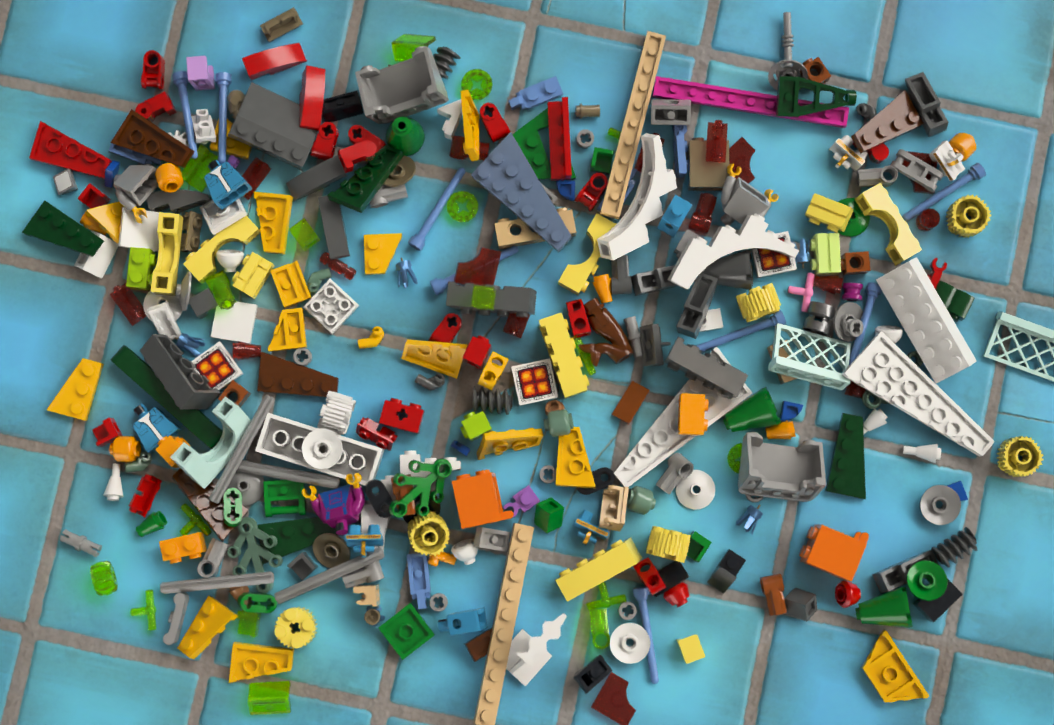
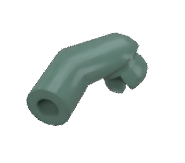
(316, 278)
(140, 464)

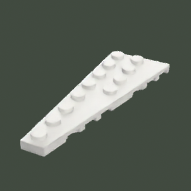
(899, 381)
(663, 436)

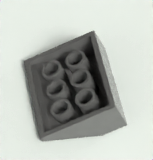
(272, 126)

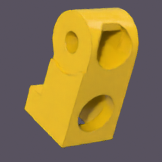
(492, 371)

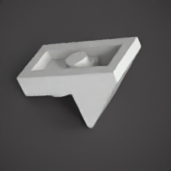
(454, 113)

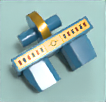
(583, 523)
(364, 542)

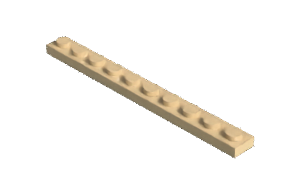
(633, 125)
(503, 625)

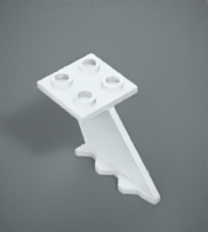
(530, 653)

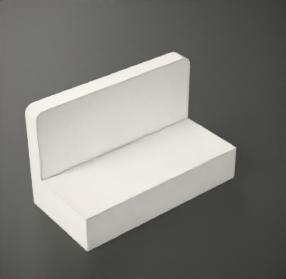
(100, 261)

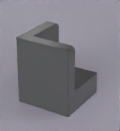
(203, 303)
(302, 565)
(801, 604)

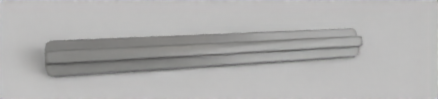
(242, 448)
(289, 474)
(328, 575)
(217, 582)

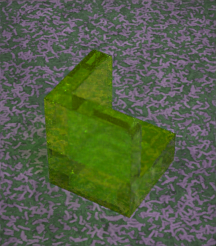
(304, 234)
(483, 297)
(248, 623)

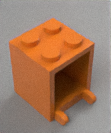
(479, 499)
(833, 551)

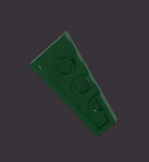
(366, 182)
(58, 228)
(848, 461)
(293, 535)

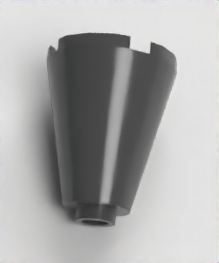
(733, 270)

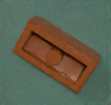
(630, 402)

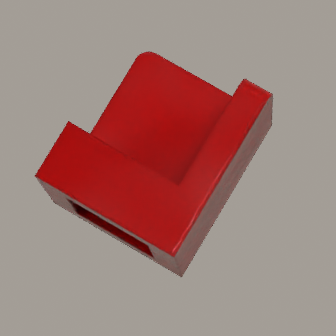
(93, 197)
(106, 432)

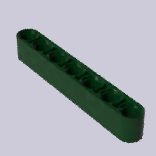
(144, 376)

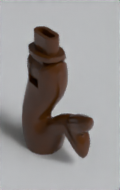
(607, 327)

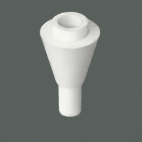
(874, 420)
(927, 452)
(114, 487)

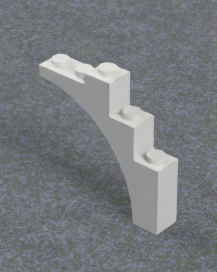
(646, 206)
(751, 234)
(368, 514)

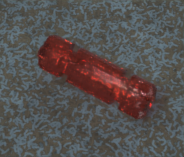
(338, 266)

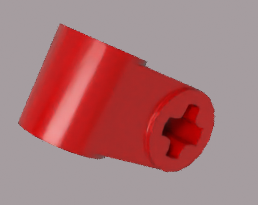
(153, 74)
(495, 125)
(365, 135)
(325, 145)
(591, 192)
(443, 332)

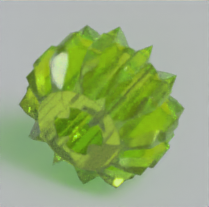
(103, 578)

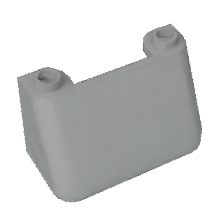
(401, 88)
(781, 469)

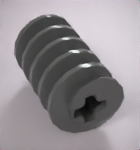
(444, 60)
(493, 401)
(955, 547)

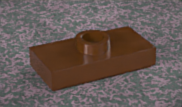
(479, 645)

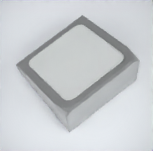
(65, 182)

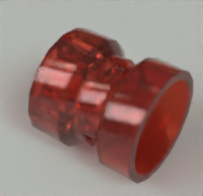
(931, 216)

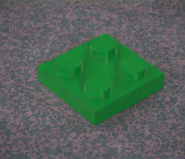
(406, 631)

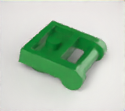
(283, 490)

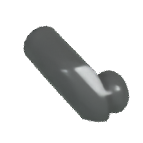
(866, 111)
(431, 383)

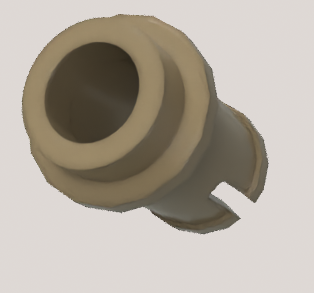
(587, 110)

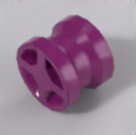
(852, 291)

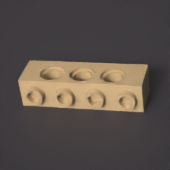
(507, 240)

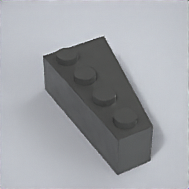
(507, 301)
(705, 368)
(178, 374)

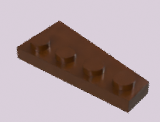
(148, 139)
(291, 378)

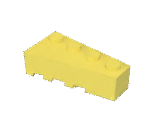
(562, 355)
(599, 569)

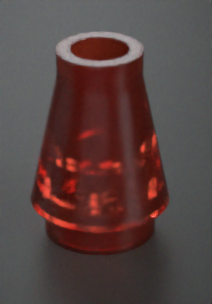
(828, 283)
(245, 350)

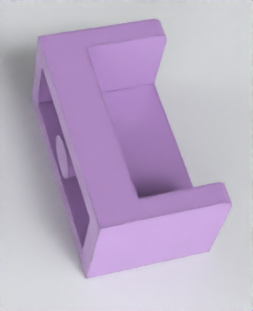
(199, 73)

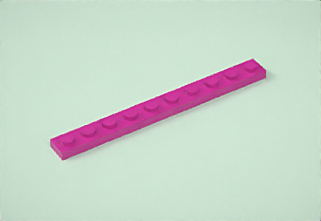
(741, 101)

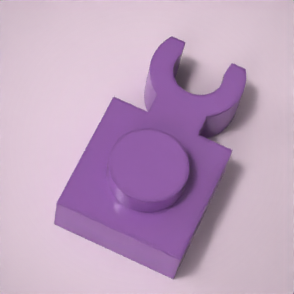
(524, 499)

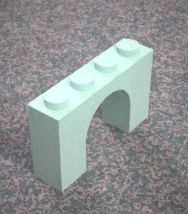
(206, 466)

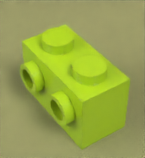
(140, 268)
(475, 425)

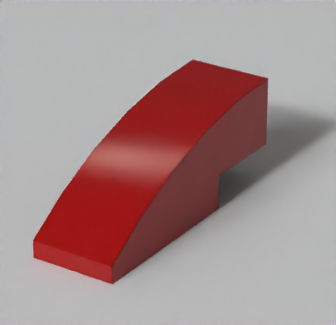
(274, 60)
(312, 97)

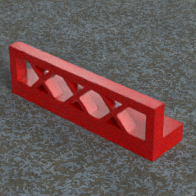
(559, 140)

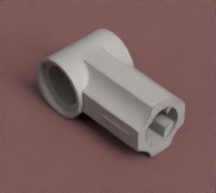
(874, 176)
(388, 194)
(678, 468)
(214, 556)
(366, 574)

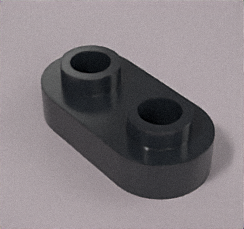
(598, 482)
(379, 499)

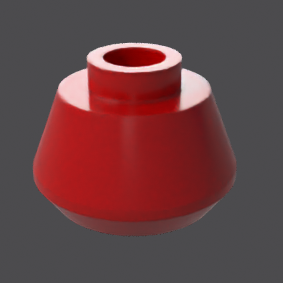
(677, 594)
(847, 594)

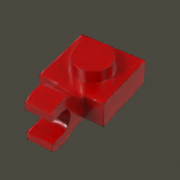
(936, 272)

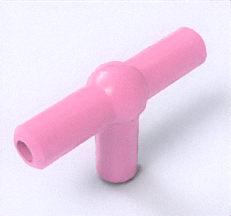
(806, 292)

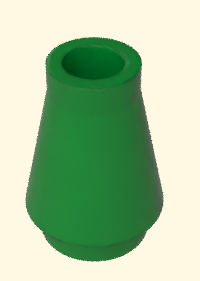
(153, 523)

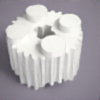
(336, 413)

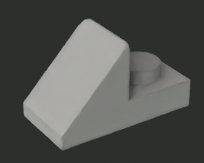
(491, 539)

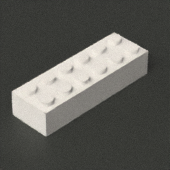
(926, 320)
(285, 437)

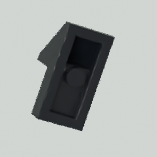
(726, 571)
(592, 673)

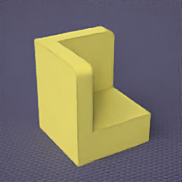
(691, 648)

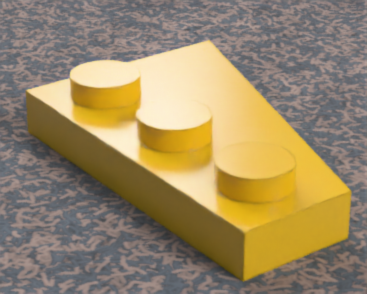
(471, 125)
(274, 219)
(437, 356)
(78, 391)
(499, 442)
(573, 462)
(207, 623)
(258, 660)

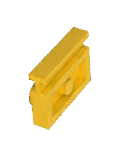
(290, 284)

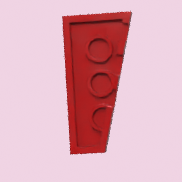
(64, 152)

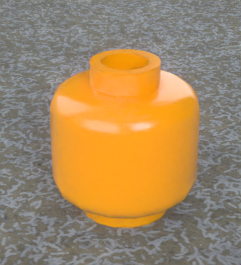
(963, 144)
(169, 177)
(125, 449)

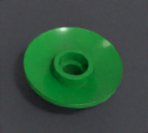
(859, 223)
(933, 574)

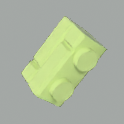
(826, 254)

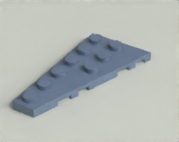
(516, 186)

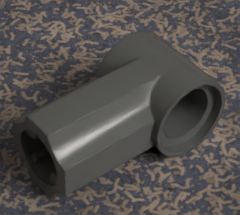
(620, 277)

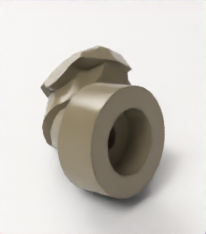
(235, 100)

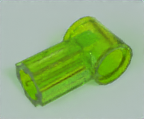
(220, 287)
(599, 625)

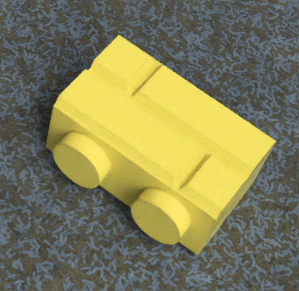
(829, 213)
(252, 275)

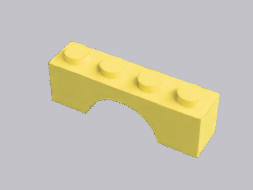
(878, 203)
(203, 261)
(166, 270)
(575, 276)

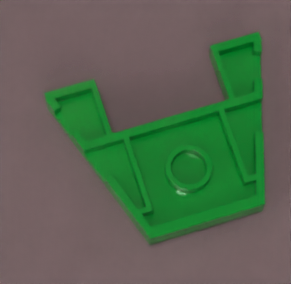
(532, 146)

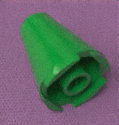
(405, 135)
(753, 413)
(886, 609)

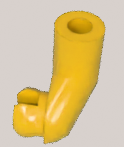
(373, 340)

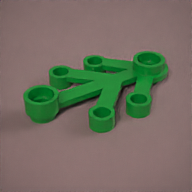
(422, 486)

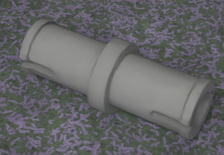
(633, 335)
(80, 543)

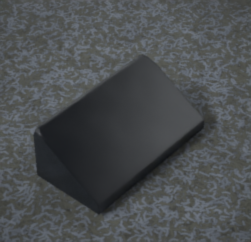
(342, 107)
(672, 575)

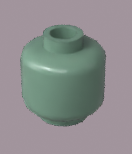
(559, 423)
(640, 500)

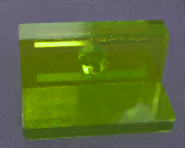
(406, 44)
(197, 168)
(269, 698)

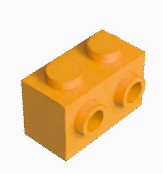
(691, 414)
(168, 446)
(187, 545)

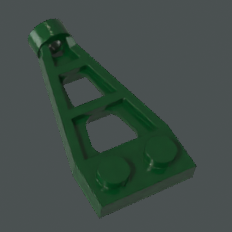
(788, 93)

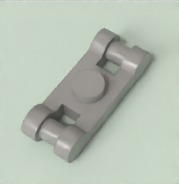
(917, 170)
(176, 618)

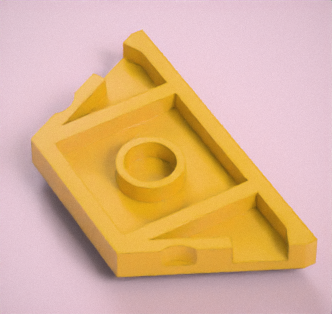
(891, 672)

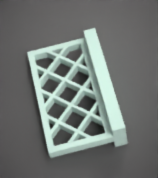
(1029, 328)
(811, 372)

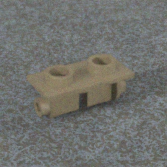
(281, 24)
(192, 223)

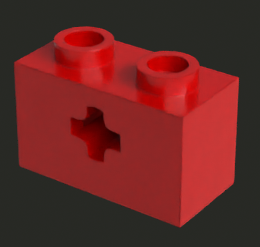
(477, 352)
(411, 423)

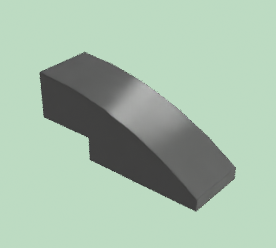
(926, 104)
(316, 178)
(177, 201)
(334, 228)
(652, 281)
(697, 305)
(897, 574)

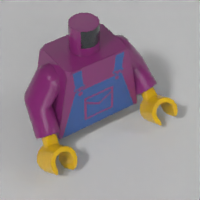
(340, 505)

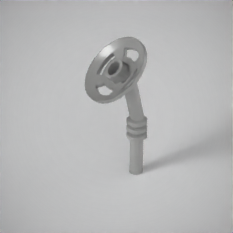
(787, 69)

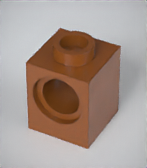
(817, 64)
(863, 263)
(242, 393)

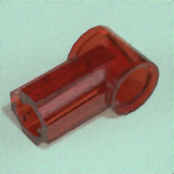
(457, 150)
(701, 218)

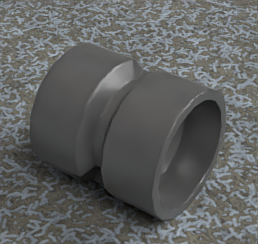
(820, 311)

